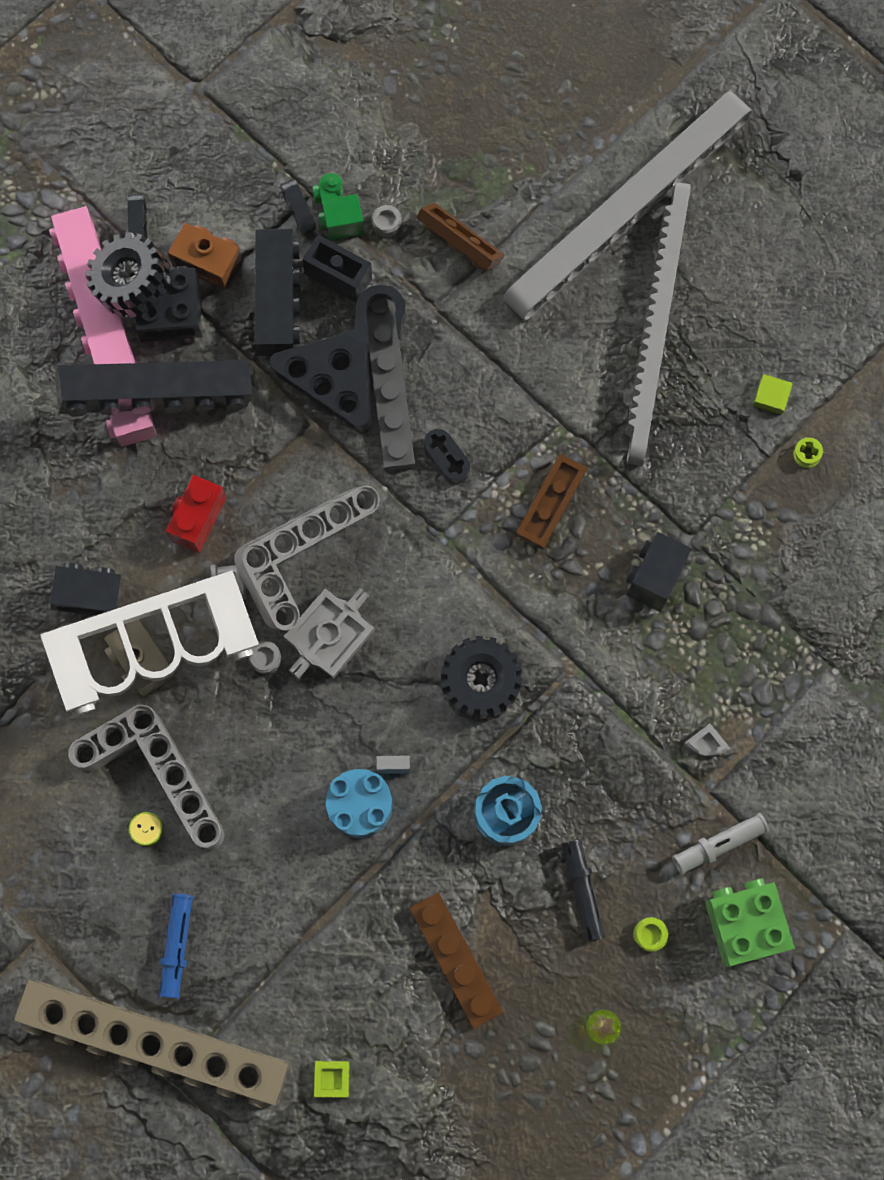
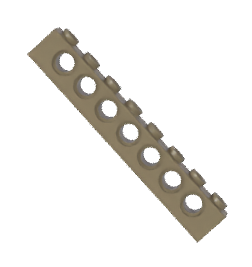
(40, 997)

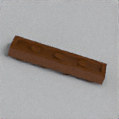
(456, 960)

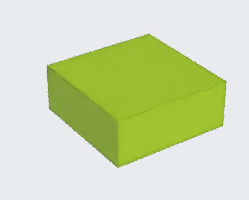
(772, 394)
(331, 1079)

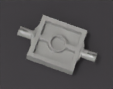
(329, 633)

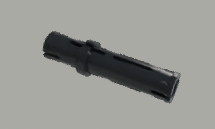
(583, 890)

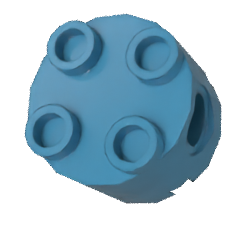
(359, 803)
(507, 811)

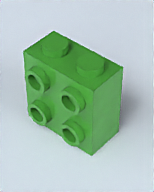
(749, 923)

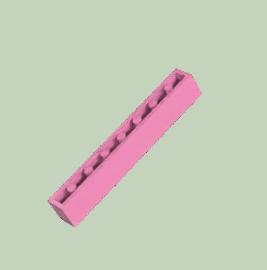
(104, 331)

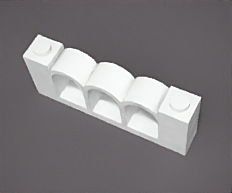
(70, 666)

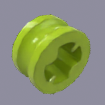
(816, 448)

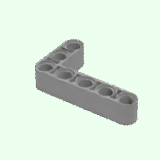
(296, 542)
(161, 766)

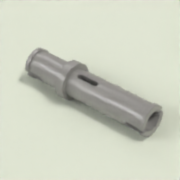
(719, 844)

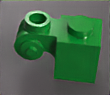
(340, 213)

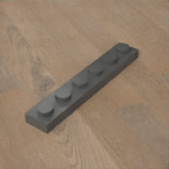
(389, 386)

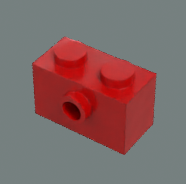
(195, 513)

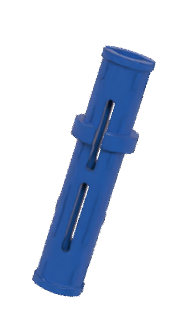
(175, 946)

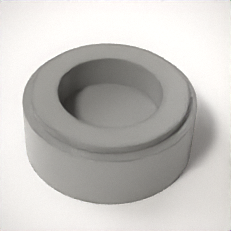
(386, 221)
(265, 658)

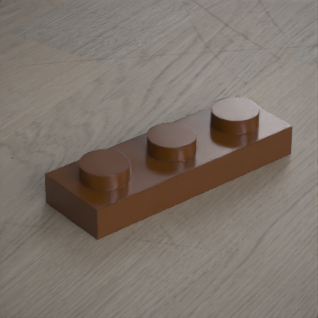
(460, 237)
(551, 502)

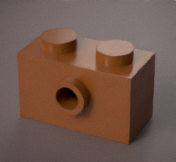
(212, 257)

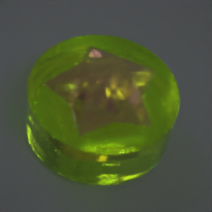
(603, 1027)

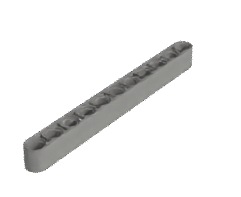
(627, 206)

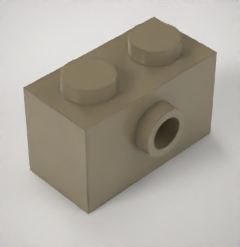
(145, 652)

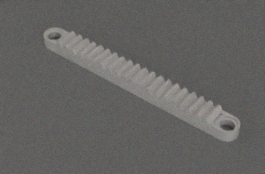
(656, 324)

